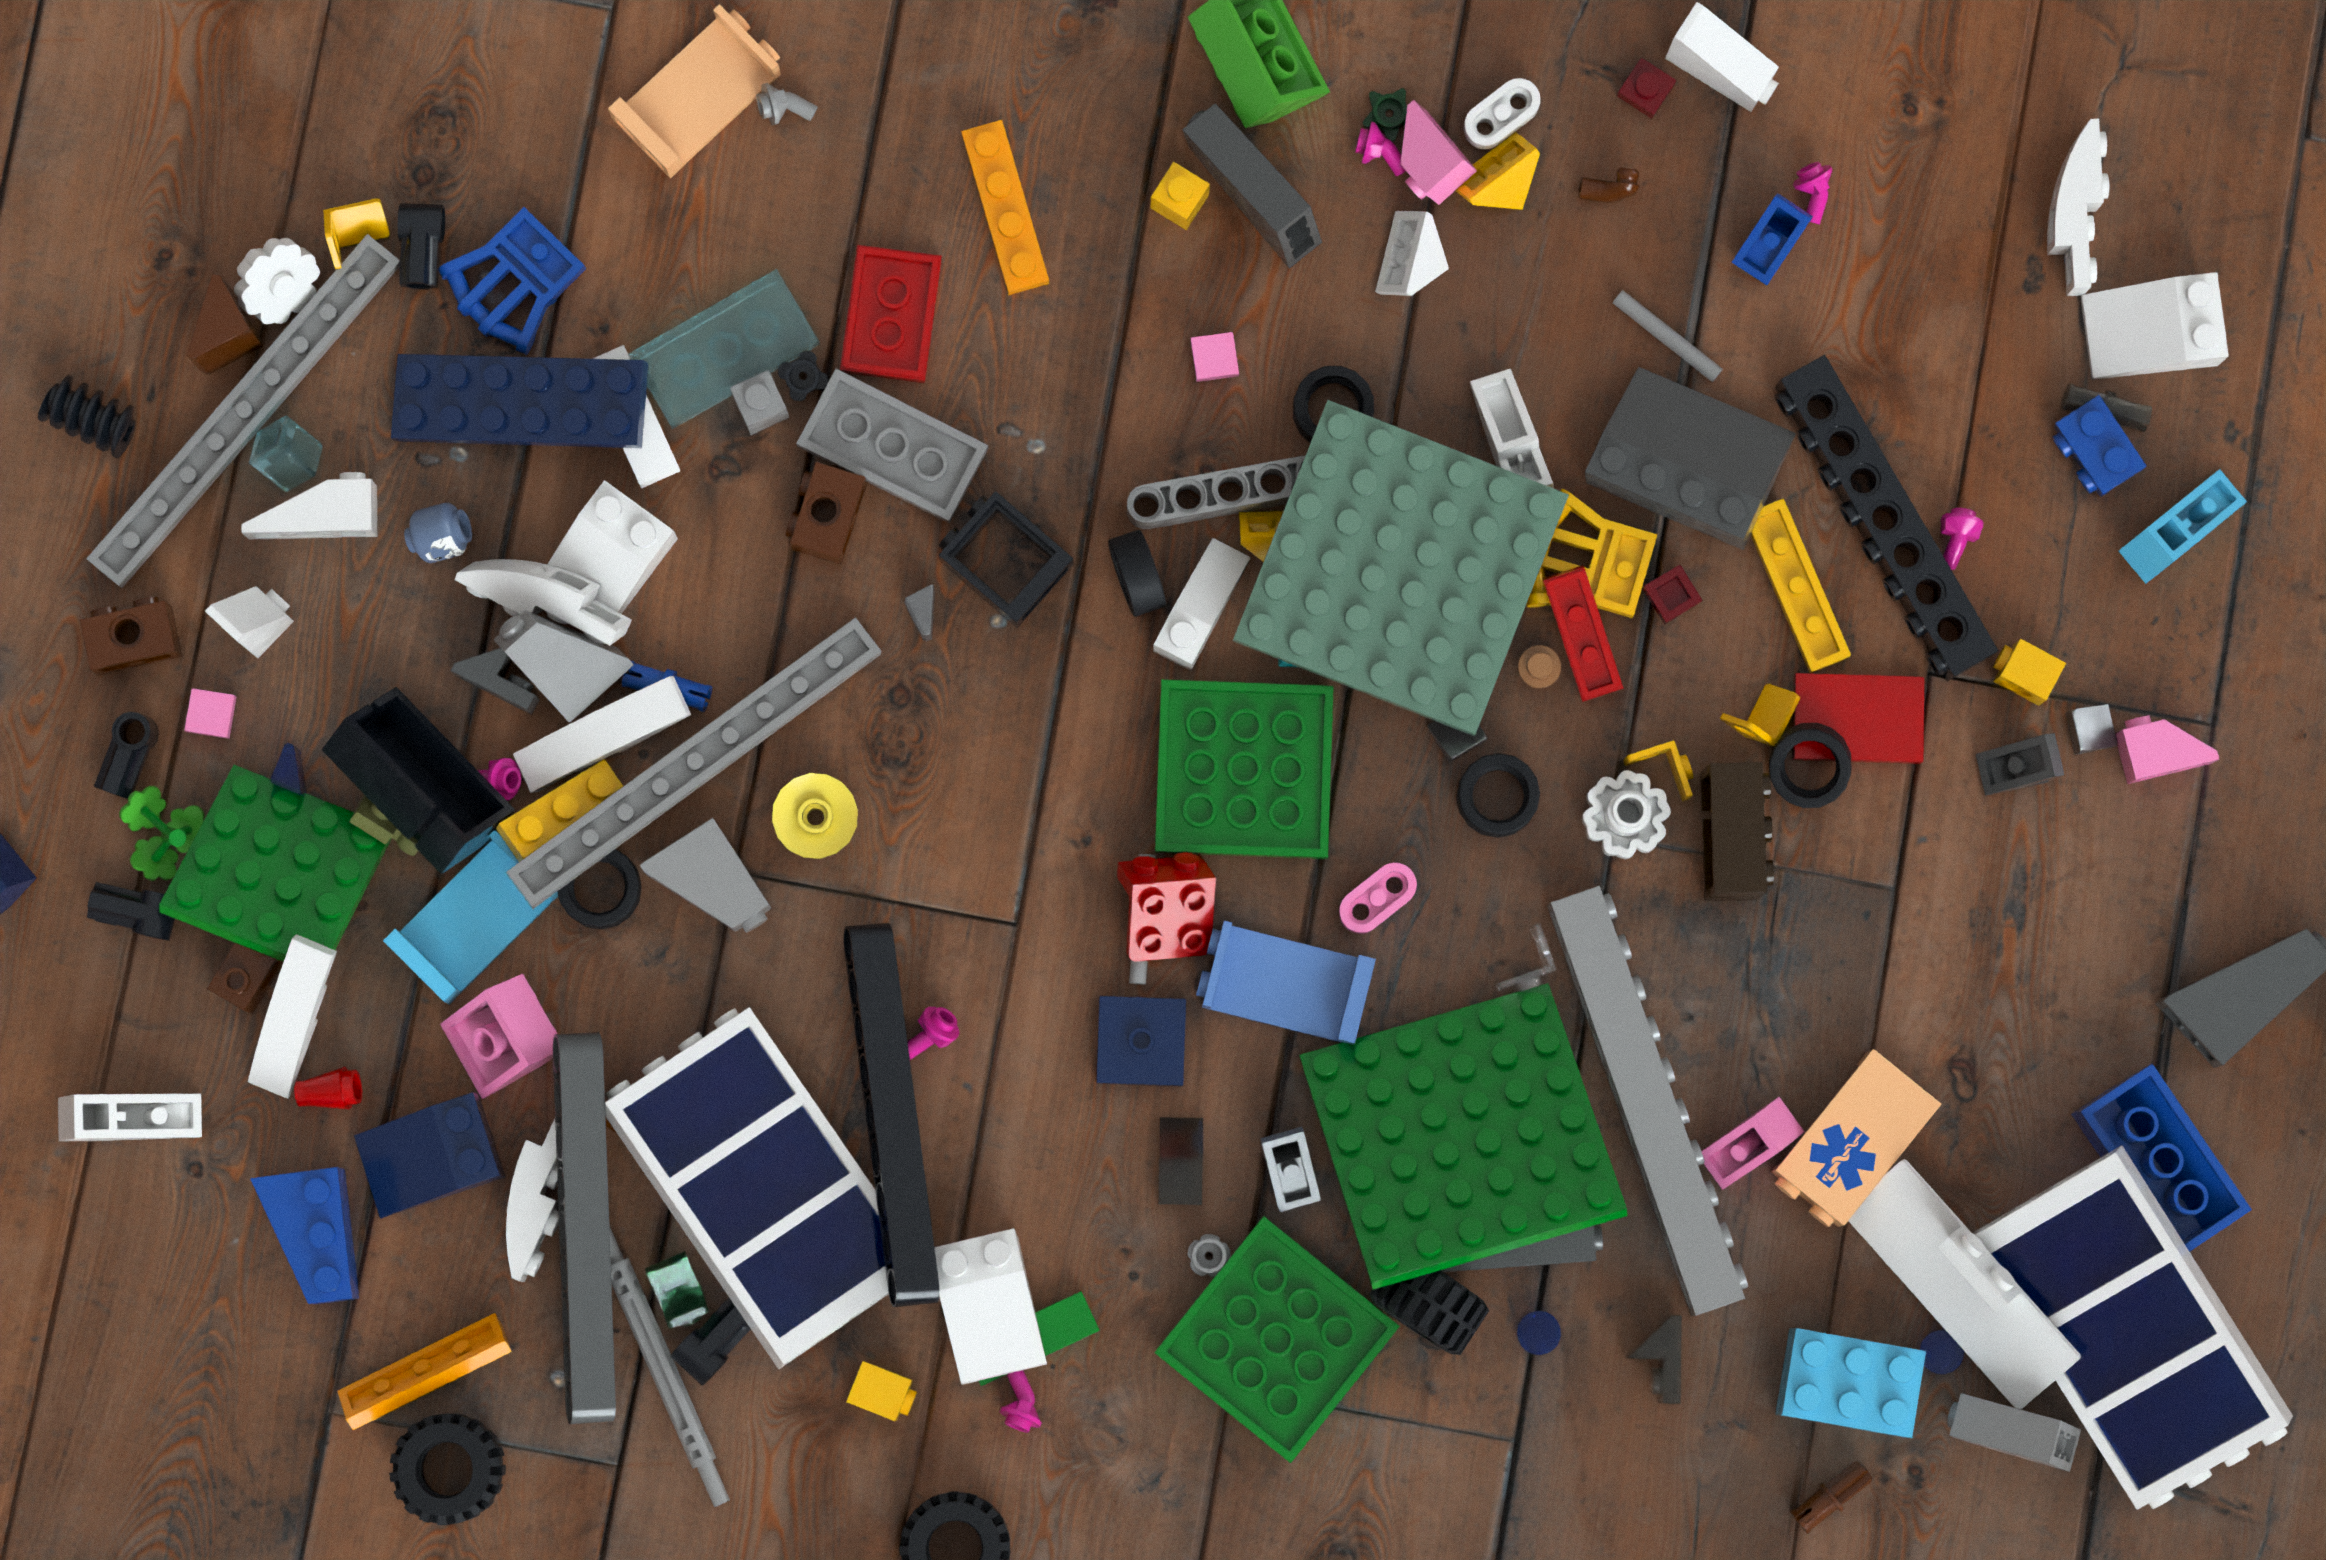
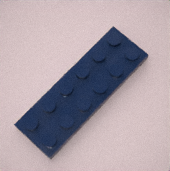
(519, 400)

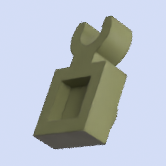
(376, 824)

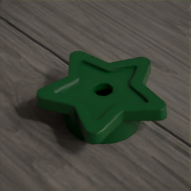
(1380, 104)

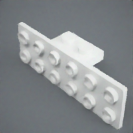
(1963, 1285)

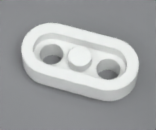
(1500, 114)

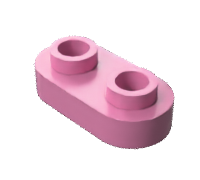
(1377, 899)

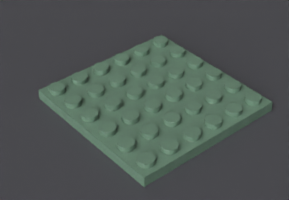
(1400, 567)

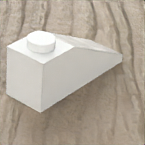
(325, 511)
(1200, 604)
(252, 618)
(129, 1117)

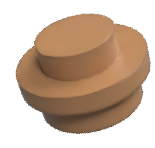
(1539, 666)

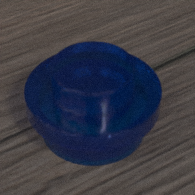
(1538, 1332)
(1942, 1352)

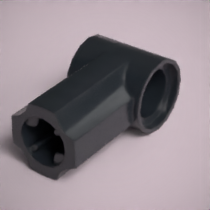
(420, 232)
(126, 760)
(130, 910)
(707, 1348)

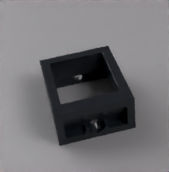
(1041, 584)

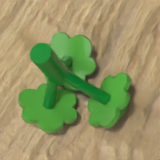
(154, 855)

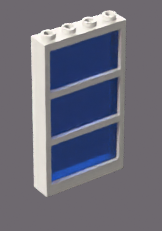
(757, 1183)
(2161, 1360)

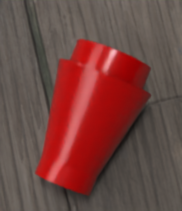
(332, 1089)

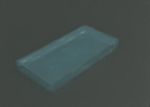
(725, 346)

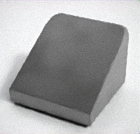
(921, 609)
(2091, 729)
(1455, 742)

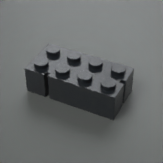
(417, 779)

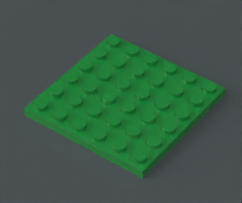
(1462, 1136)

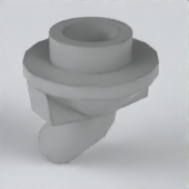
(774, 102)

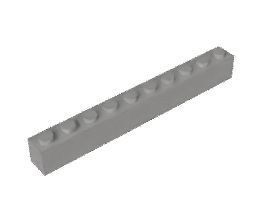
(1646, 1100)

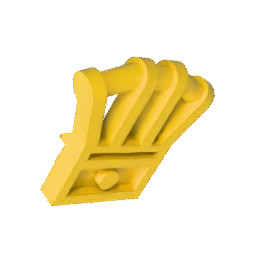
(1617, 561)

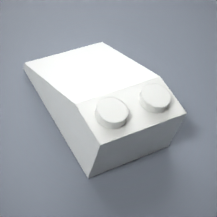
(2155, 327)
(614, 546)
(988, 1306)

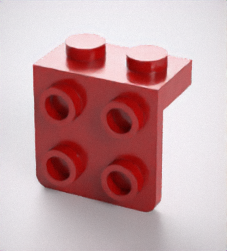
(1168, 906)

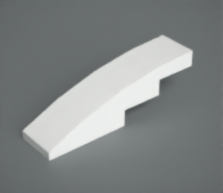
(602, 734)
(291, 1016)

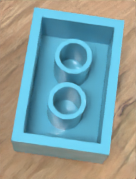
(1850, 1382)

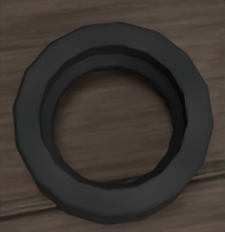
(1324, 376)
(1137, 573)
(1503, 763)
(1800, 796)
(618, 913)

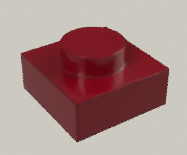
(1646, 88)
(1672, 594)

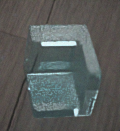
(285, 453)

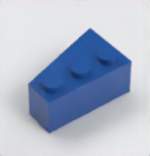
(314, 1230)

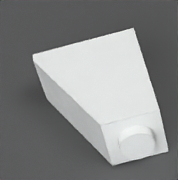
(1722, 59)

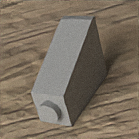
(561, 661)
(711, 877)
(2013, 1431)

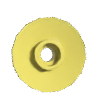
(808, 794)

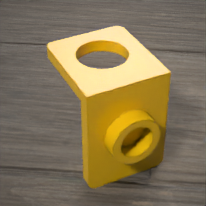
(351, 223)
(1767, 717)
(1679, 765)

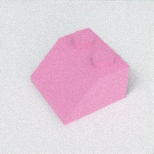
(501, 1035)

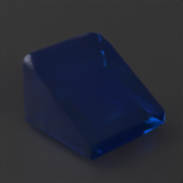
(289, 771)

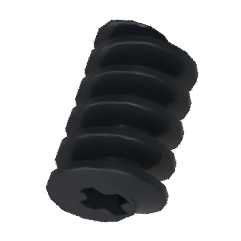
(88, 416)

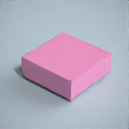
(1214, 357)
(210, 713)

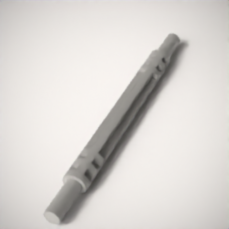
(665, 1373)

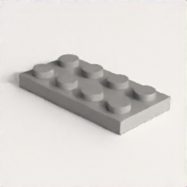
(892, 445)

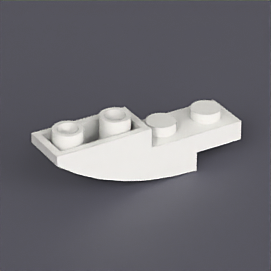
(2078, 190)
(540, 587)
(528, 1210)

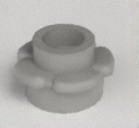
(1212, 1244)

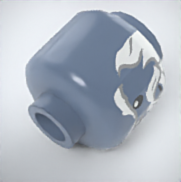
(438, 532)

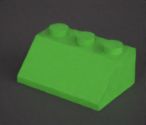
(1258, 58)

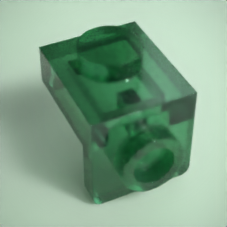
(678, 1290)

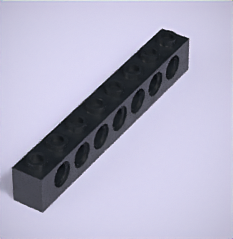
(1865, 457)

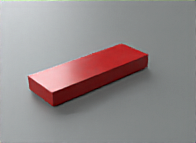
(1582, 633)

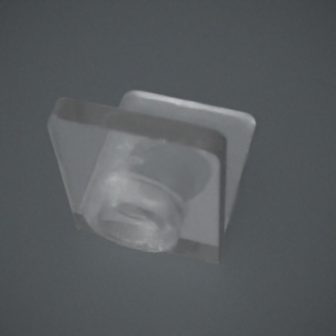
(1533, 978)

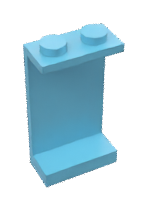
(466, 923)

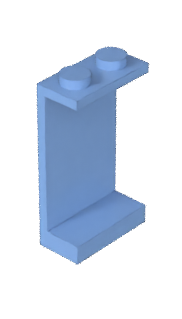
(1286, 983)

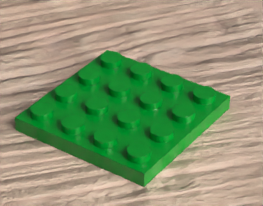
(1244, 769)
(272, 868)
(1277, 1339)

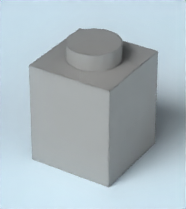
(759, 402)

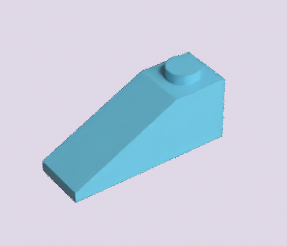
(2182, 526)

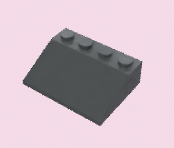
(1689, 457)

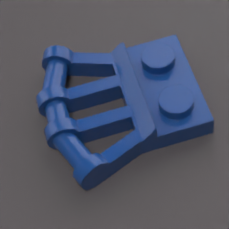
(534, 259)

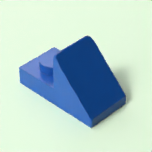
(1772, 239)

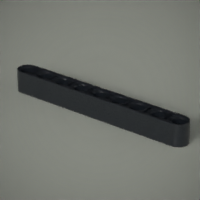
(891, 1115)

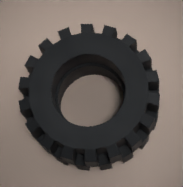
(1434, 1309)
(410, 1478)
(955, 1507)

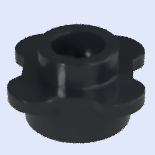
(807, 364)

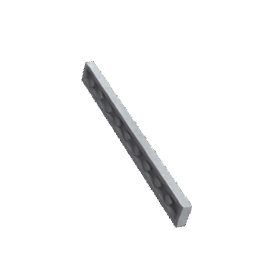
(244, 411)
(693, 763)

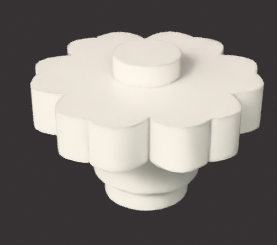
(276, 280)
(1626, 814)

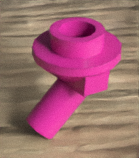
(1374, 144)
(1814, 180)
(1961, 526)
(503, 776)
(938, 1027)
(1021, 1413)

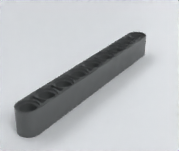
(584, 1228)

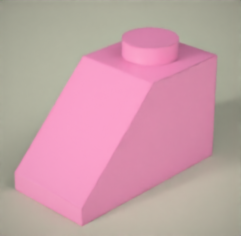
(1431, 157)
(2159, 749)
(1751, 1143)

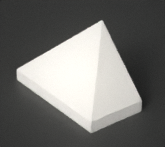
(1411, 255)

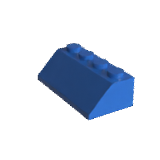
(2166, 1152)

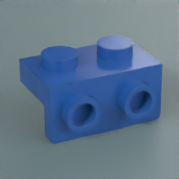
(2098, 447)

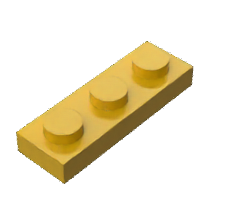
(558, 809)

